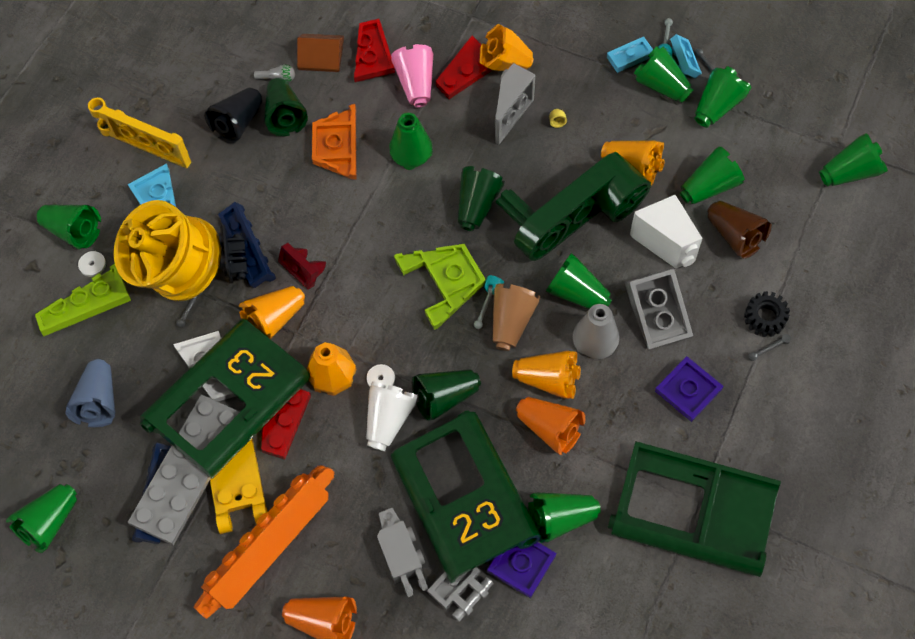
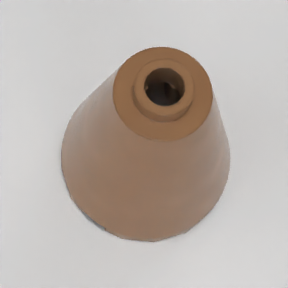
(511, 314)

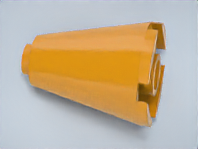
(273, 309)

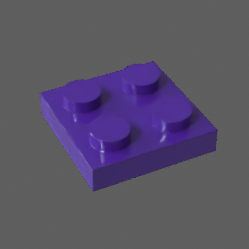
(689, 388)
(523, 567)

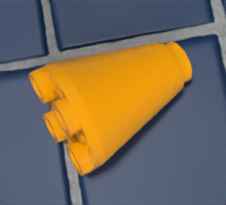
(642, 154)
(549, 372)

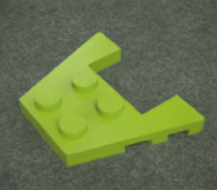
(453, 274)

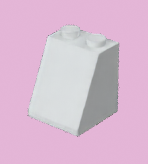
(667, 232)

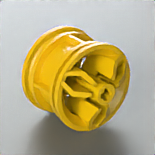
(167, 251)

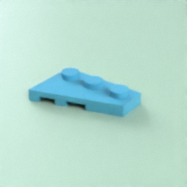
(154, 186)

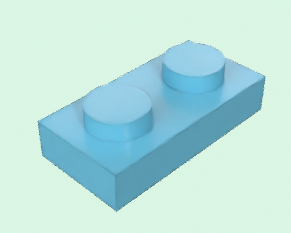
(629, 54)
(685, 56)

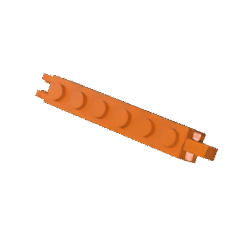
(265, 542)

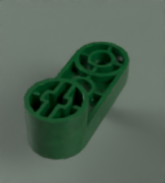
(607, 187)

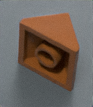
(319, 52)

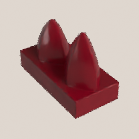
(295, 263)

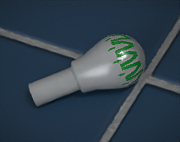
(283, 71)

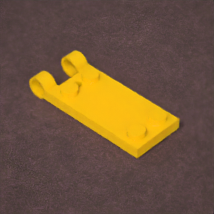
(139, 134)
(238, 478)

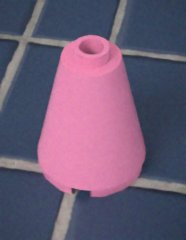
(415, 72)

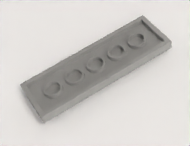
(178, 480)

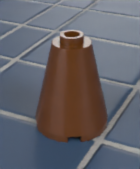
(739, 227)

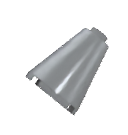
(596, 333)

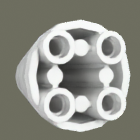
(386, 413)

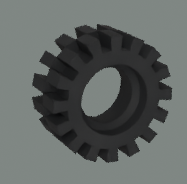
(769, 302)

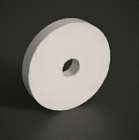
(92, 257)
(381, 370)

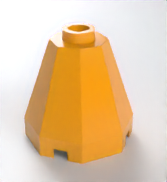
(504, 49)
(330, 369)

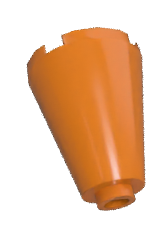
(551, 422)
(321, 616)

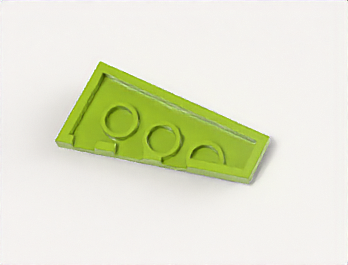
(96, 297)

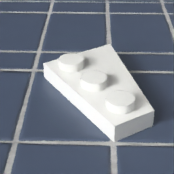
(192, 351)

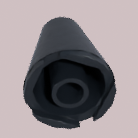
(233, 114)

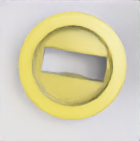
(557, 118)

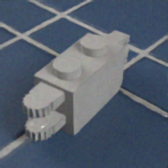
(399, 551)

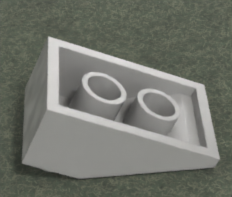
(514, 98)
(659, 308)

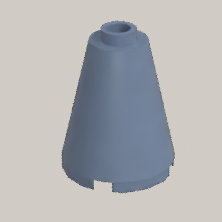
(93, 396)

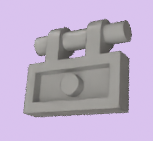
(448, 593)

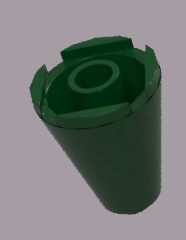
(283, 109)
(477, 196)
(443, 390)

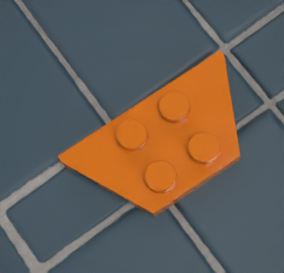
(336, 143)

